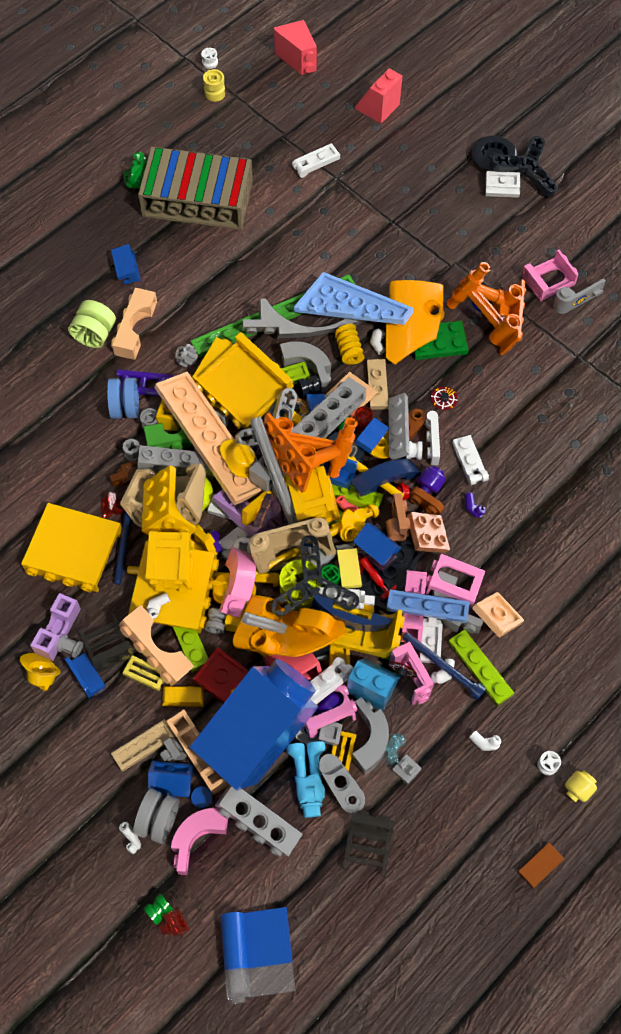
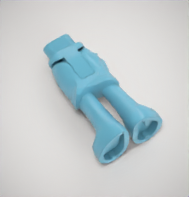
(308, 788)

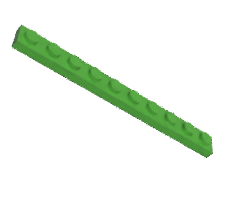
(285, 309)

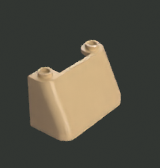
(188, 494)
(266, 543)

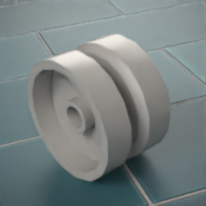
(156, 816)

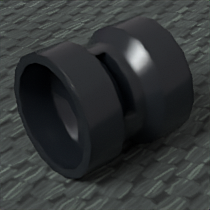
(308, 385)

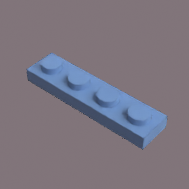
(428, 606)

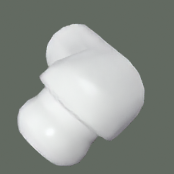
(375, 341)
(155, 604)
(442, 676)
(485, 744)
(135, 843)

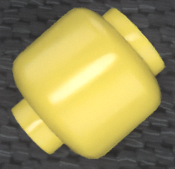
(581, 786)

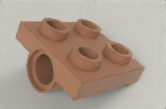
(398, 526)
(428, 532)

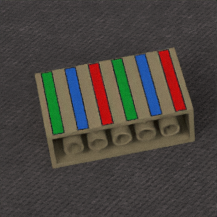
(196, 188)

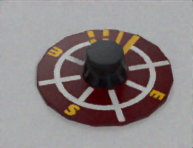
(444, 398)
(403, 670)

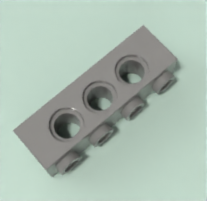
(160, 458)
(288, 834)

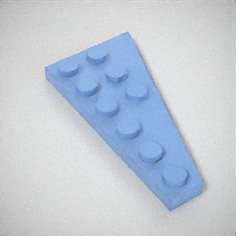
(346, 300)

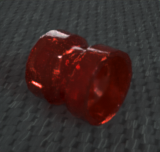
(366, 415)

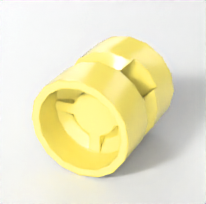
(214, 85)

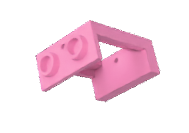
(538, 286)
(436, 584)
(406, 655)
(346, 709)

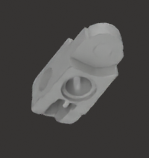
(333, 767)

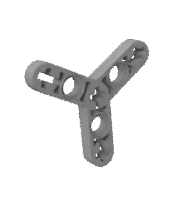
(279, 405)

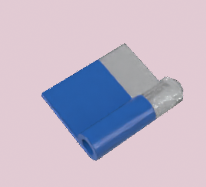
(257, 954)

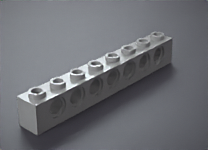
(317, 423)

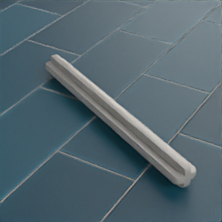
(274, 469)

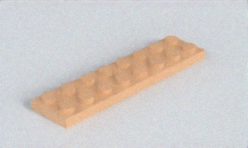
(205, 432)

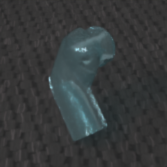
(393, 745)

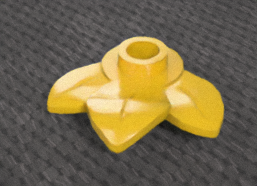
(354, 522)

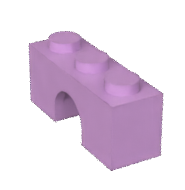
(62, 618)

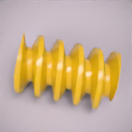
(349, 344)

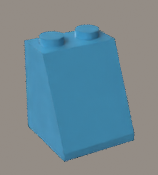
(372, 683)

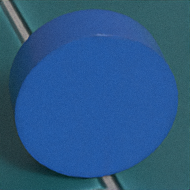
(201, 797)

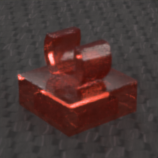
(109, 505)
(175, 924)

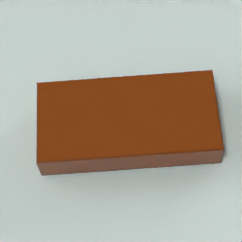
(541, 865)

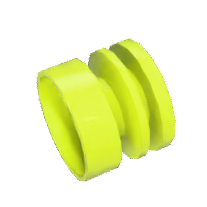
(288, 578)

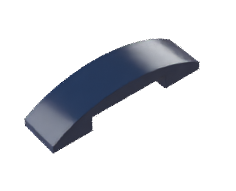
(384, 473)
(352, 621)

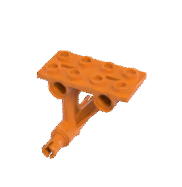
(504, 312)
(298, 452)

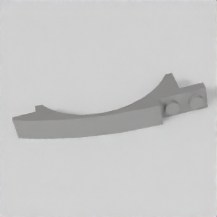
(272, 322)

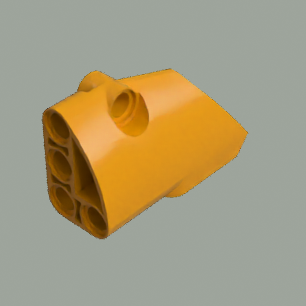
(422, 325)
(305, 631)

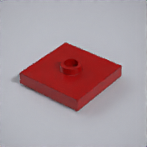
(220, 675)

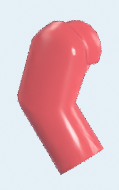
(344, 504)

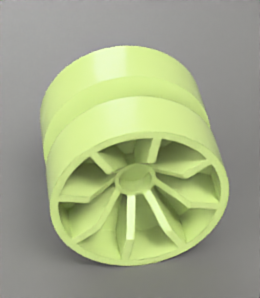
(92, 324)

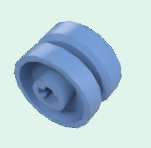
(123, 398)

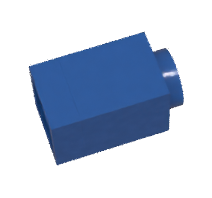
(256, 723)

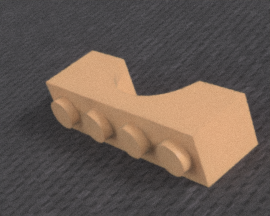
(141, 305)
(169, 665)
(186, 734)

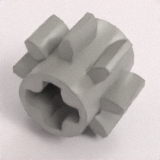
(186, 355)

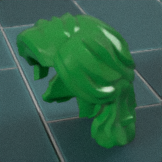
(136, 171)

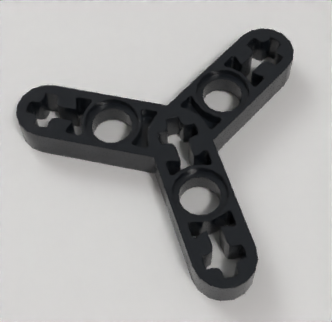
(528, 165)
(304, 586)

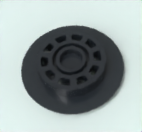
(492, 145)

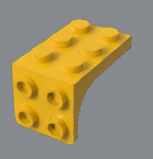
(159, 505)
(372, 643)

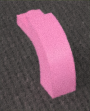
(241, 581)
(412, 623)
(195, 826)

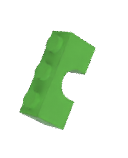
(159, 438)

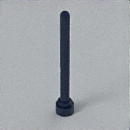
(122, 549)
(475, 689)

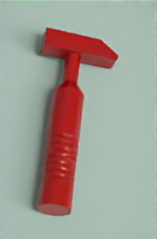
(376, 577)

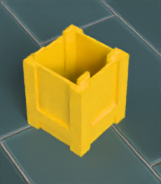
(318, 499)
(170, 561)

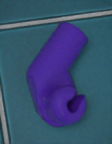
(471, 507)
(216, 536)

